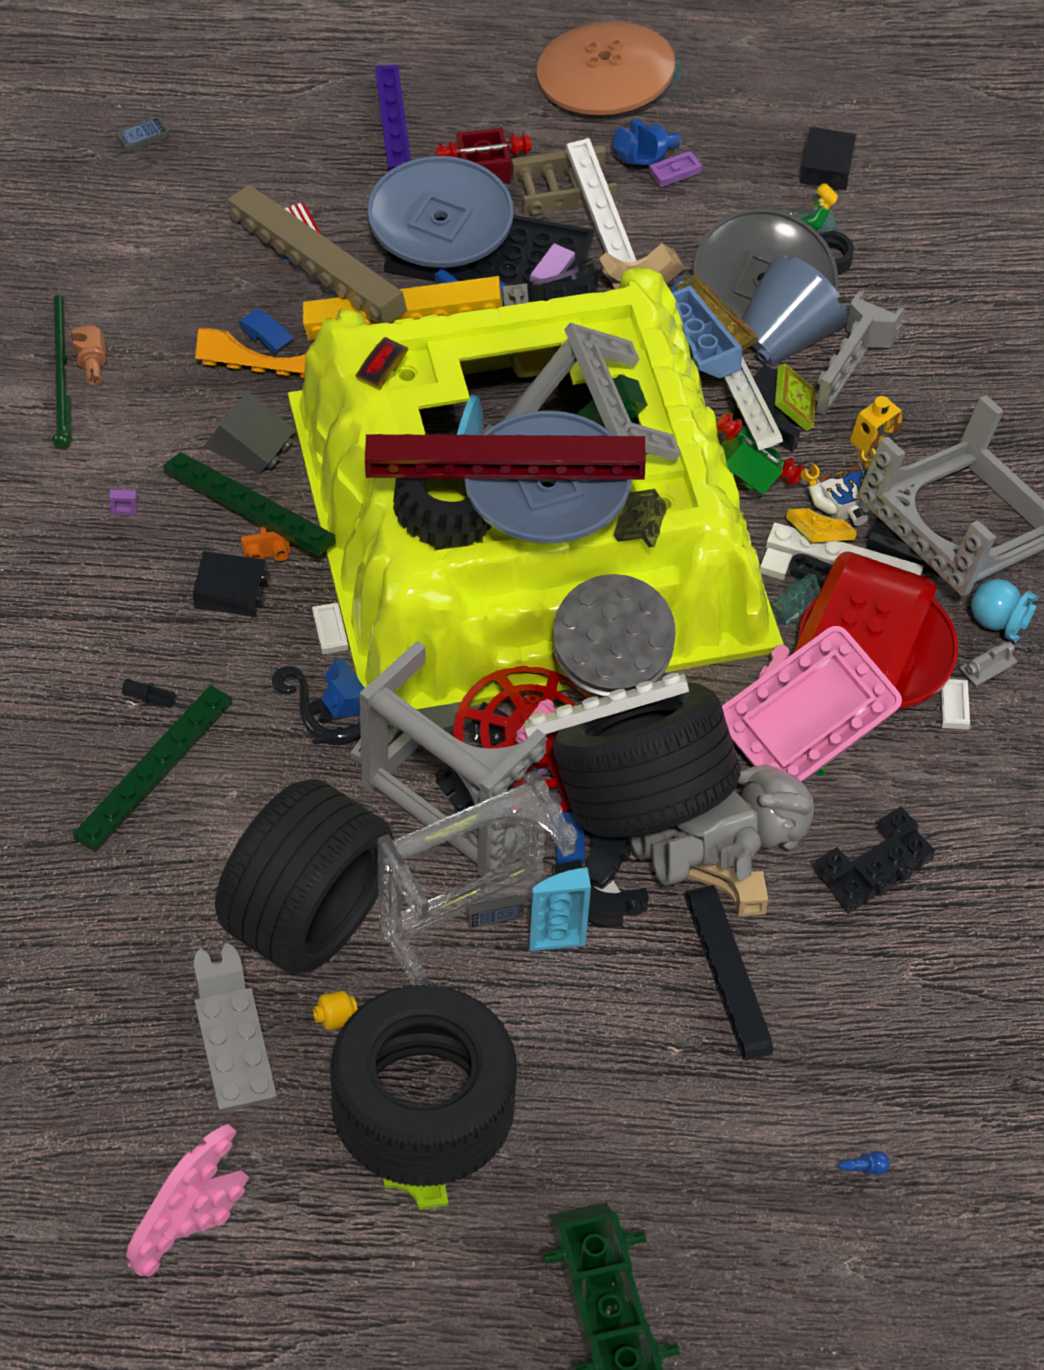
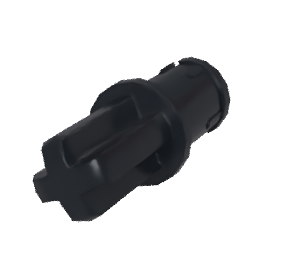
(148, 693)

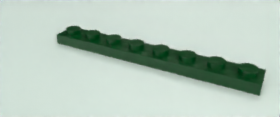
(249, 504)
(152, 768)

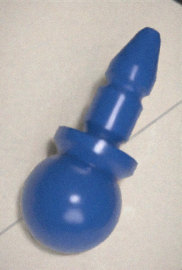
(874, 1163)

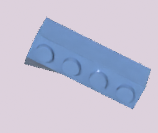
(708, 339)

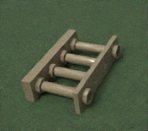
(550, 166)

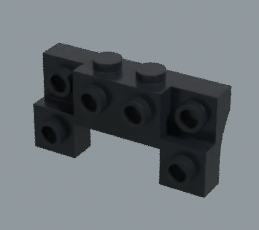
(880, 867)

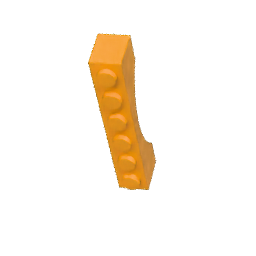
(221, 346)

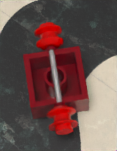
(487, 149)

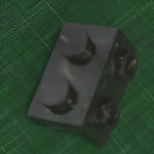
(641, 517)

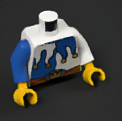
(838, 491)

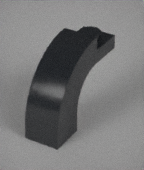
(583, 269)
(609, 908)

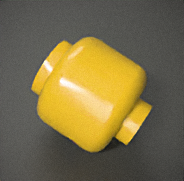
(334, 1009)

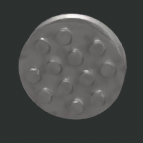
(613, 634)

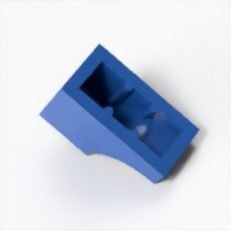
(343, 690)

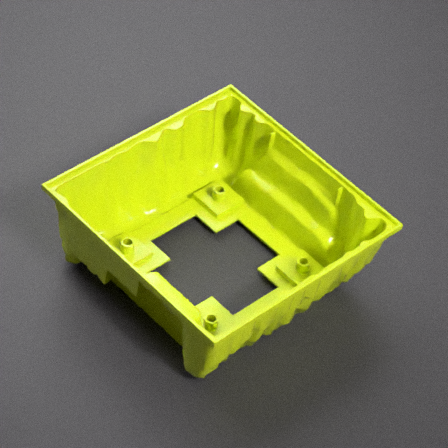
(499, 596)

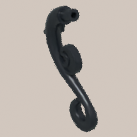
(308, 710)

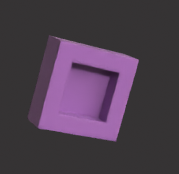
(123, 502)

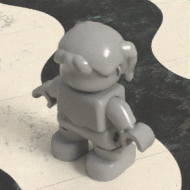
(768, 813)

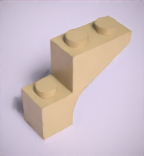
(748, 894)

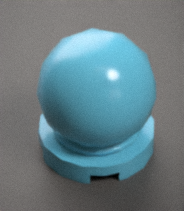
(1001, 607)

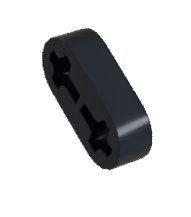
(811, 565)

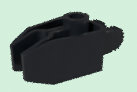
(606, 859)

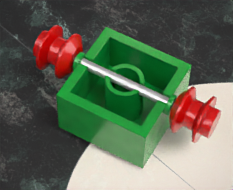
(754, 466)

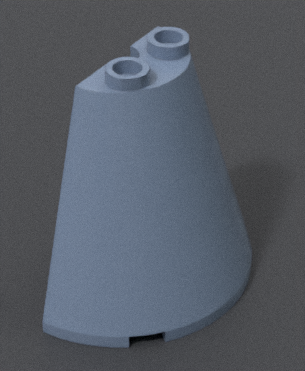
(792, 309)

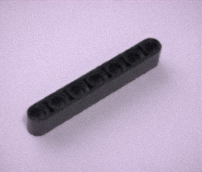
(729, 973)

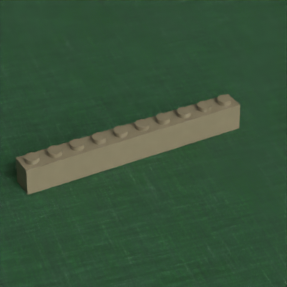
(317, 255)

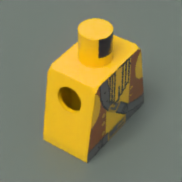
(875, 423)

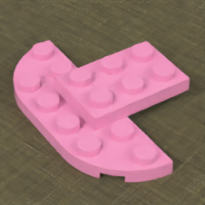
(187, 1202)

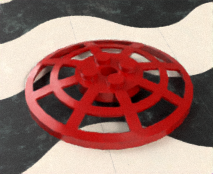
(518, 716)

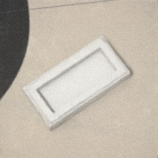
(330, 628)
(955, 704)

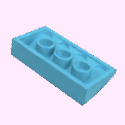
(560, 911)

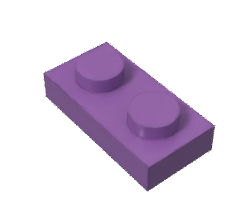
(675, 169)

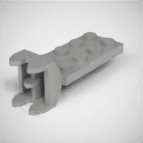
(867, 328)
(231, 1032)

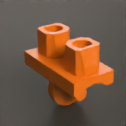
(265, 545)

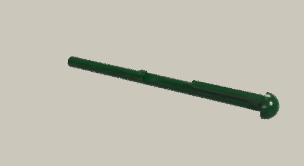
(62, 438)

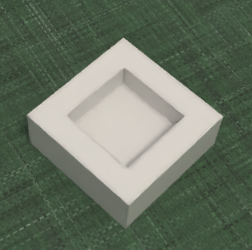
(775, 563)

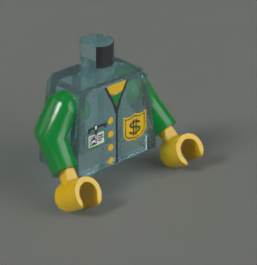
(820, 214)

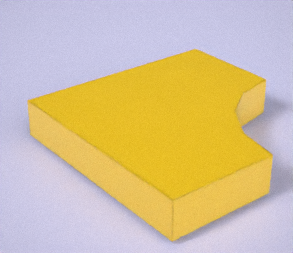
(819, 527)

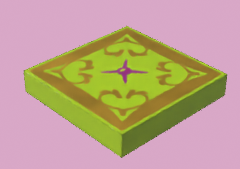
(795, 397)

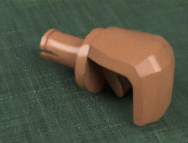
(90, 350)

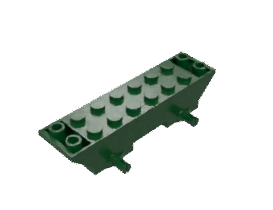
(603, 1290)

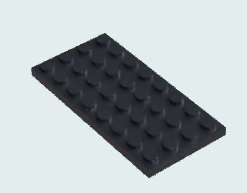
(514, 258)

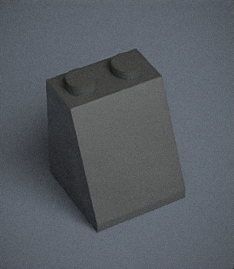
(251, 435)

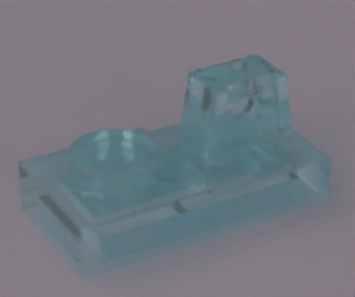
(796, 598)

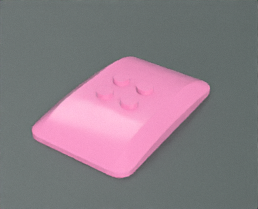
(811, 706)

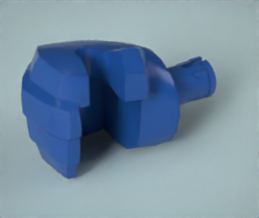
(643, 143)

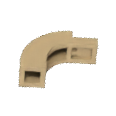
(661, 260)

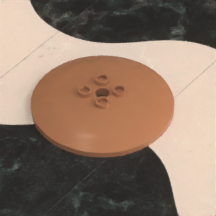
(582, 82)

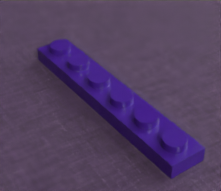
(392, 115)

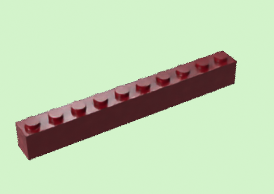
(505, 456)

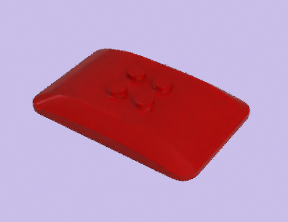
(876, 606)

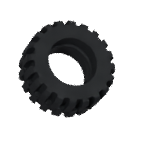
(437, 519)

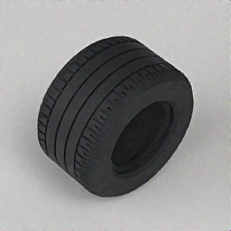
(648, 765)
(302, 876)
(414, 1141)

